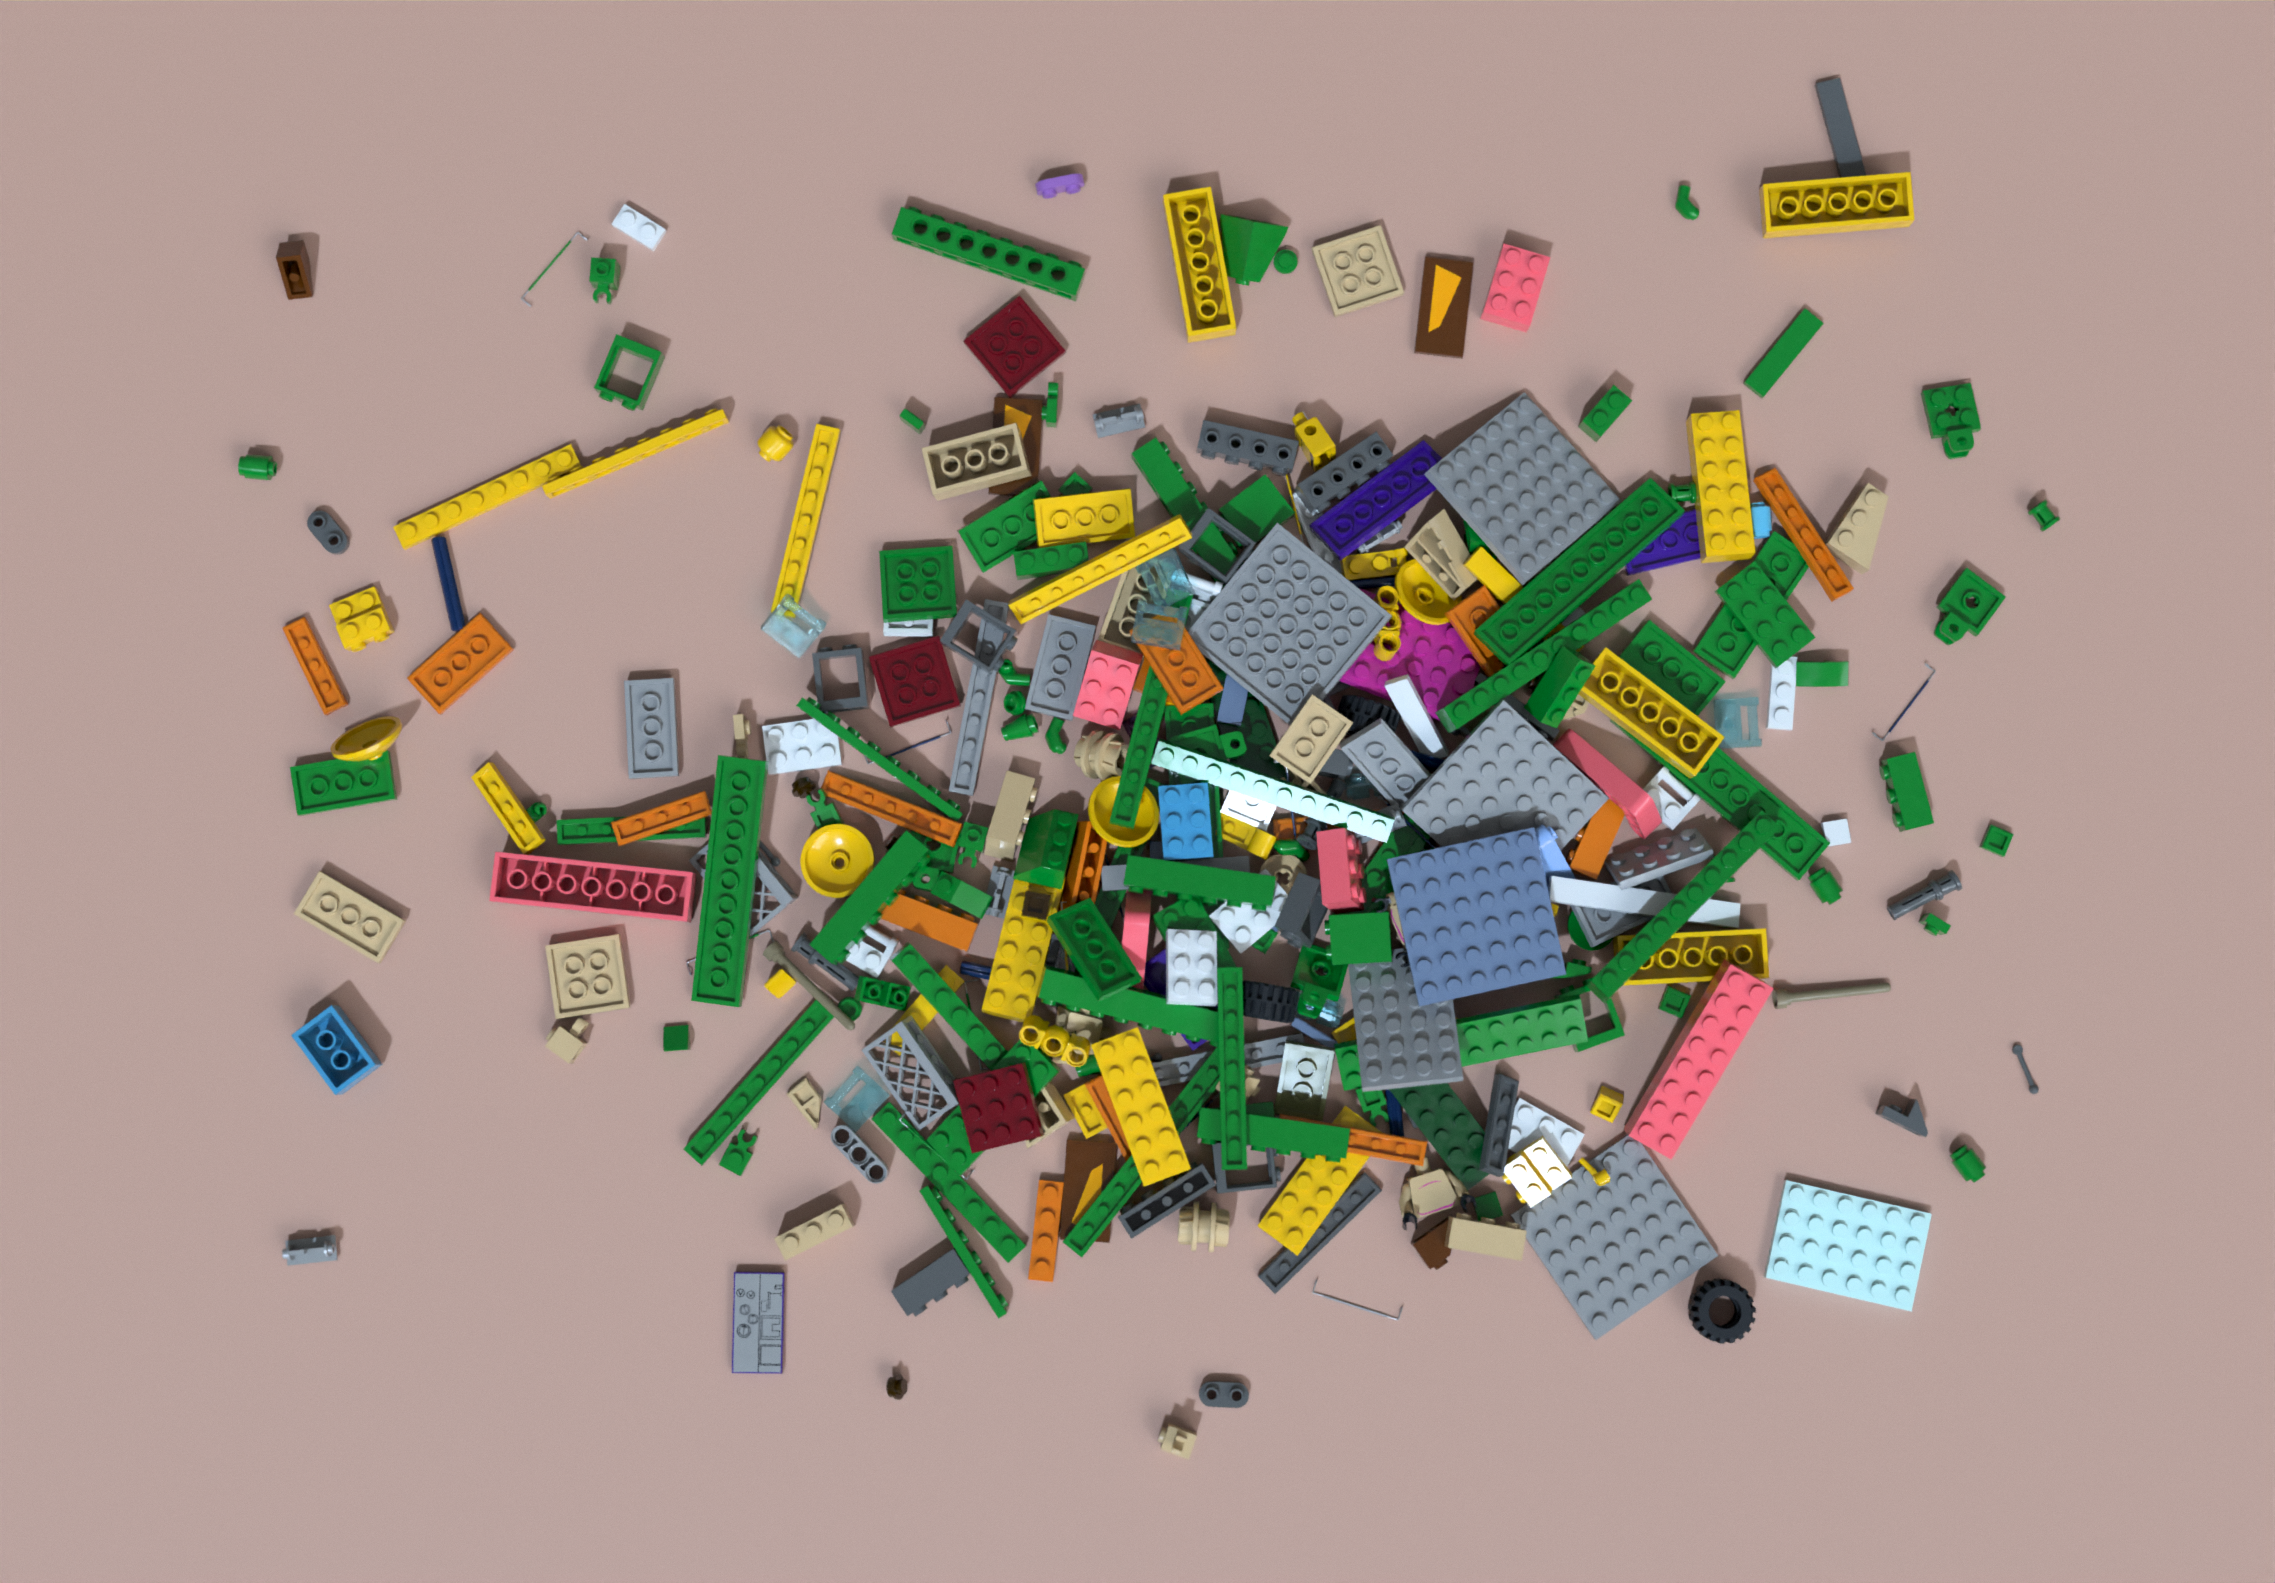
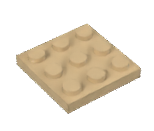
(1357, 271)
(587, 976)

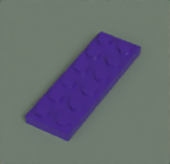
(1377, 502)

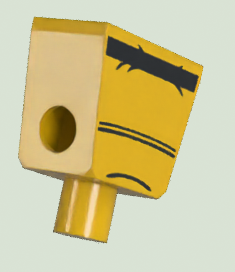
(1314, 441)

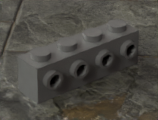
(1247, 447)
(1343, 473)
(1166, 1200)

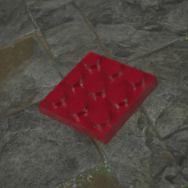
(1014, 346)
(914, 681)
(998, 1107)

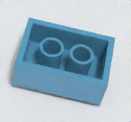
(1185, 822)
(336, 1049)

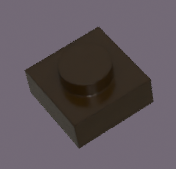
(1036, 905)

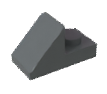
(1910, 1120)

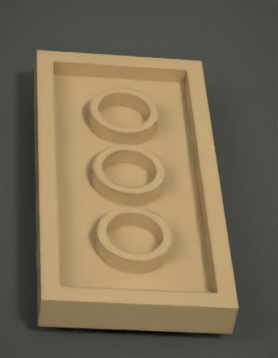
(349, 917)

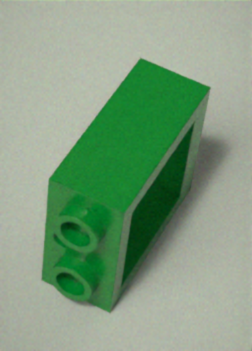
(623, 344)
(1602, 1037)

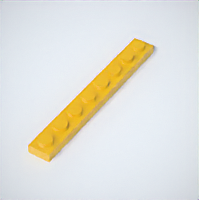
(645, 448)
(486, 497)
(807, 515)
(1100, 569)

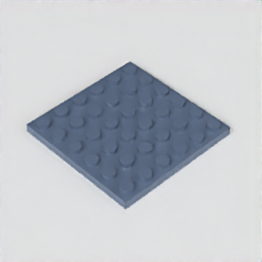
(1476, 916)

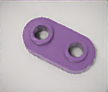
(1050, 187)

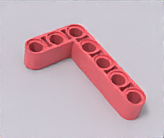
(1618, 787)
(1136, 930)

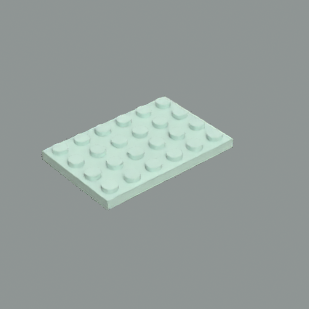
(1847, 1245)

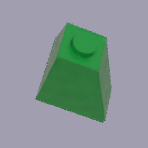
(1249, 247)

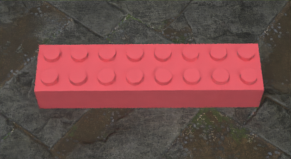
(593, 887)
(1698, 1059)

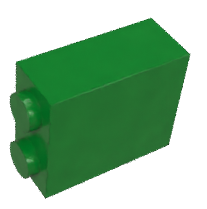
(1257, 510)
(1359, 938)

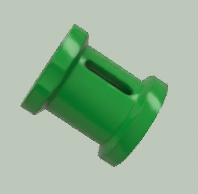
(1683, 493)
(2043, 515)

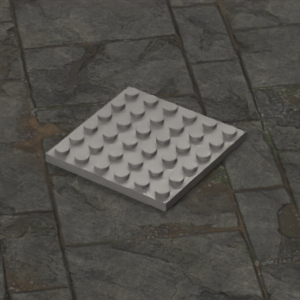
(1522, 488)
(1287, 625)
(1502, 783)
(1616, 1241)

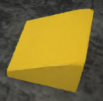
(780, 983)
(1607, 1104)

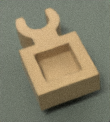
(741, 729)

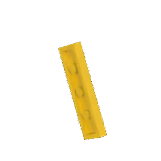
(508, 808)
(922, 1010)

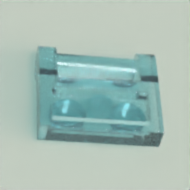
(1171, 575)
(788, 632)
(1158, 632)
(1728, 722)
(863, 1104)

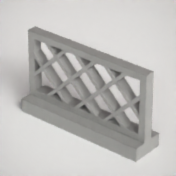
(770, 879)
(927, 1058)

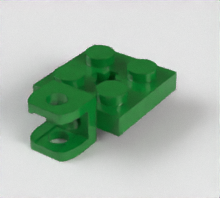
(1954, 429)
(1958, 615)
(1210, 742)
(941, 860)
(1316, 988)

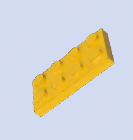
(1084, 517)

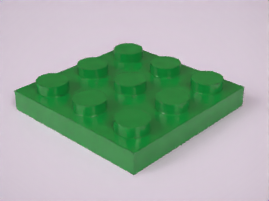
(918, 584)

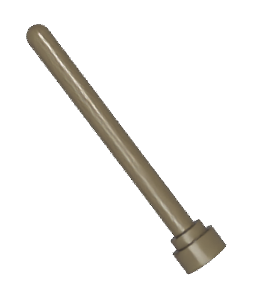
(775, 953)
(1783, 998)

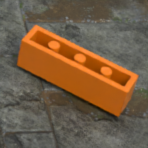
(1595, 841)
(1084, 865)
(931, 921)

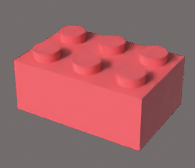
(1515, 288)
(1107, 684)
(1341, 871)

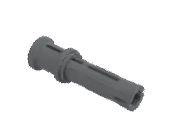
(1308, 837)
(1934, 890)
(837, 971)

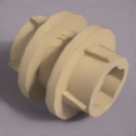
(1101, 754)
(1203, 1226)

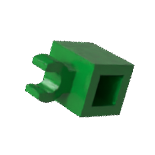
(604, 277)
(972, 840)

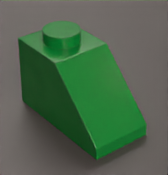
(961, 895)

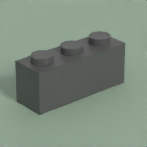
(931, 1283)

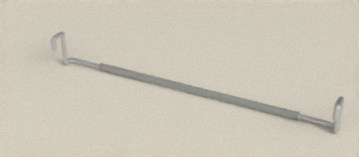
(1356, 1306)

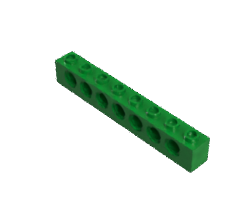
(910, 218)

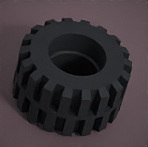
(1366, 711)
(1269, 1001)
(1742, 1310)

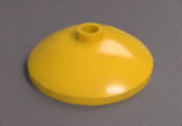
(1422, 594)
(367, 739)
(1100, 810)
(823, 851)

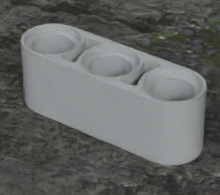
(848, 1148)

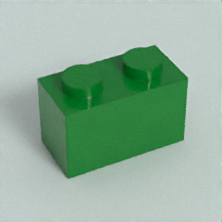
(1605, 413)

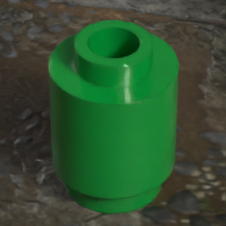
(257, 467)
(1825, 886)
(1968, 1163)

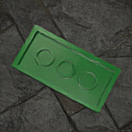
(1003, 528)
(1765, 614)
(1672, 668)
(342, 784)
(1191, 916)
(1094, 949)

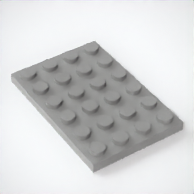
(1395, 1036)

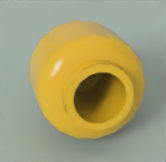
(775, 443)

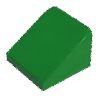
(676, 1038)

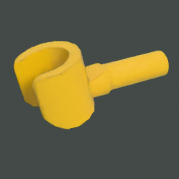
(1600, 1178)

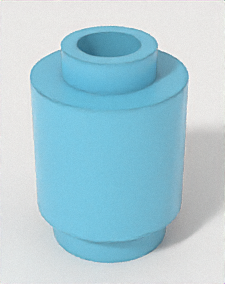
(1761, 520)

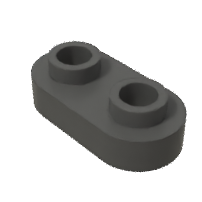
(327, 532)
(1223, 1394)

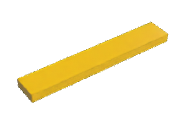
(1497, 579)

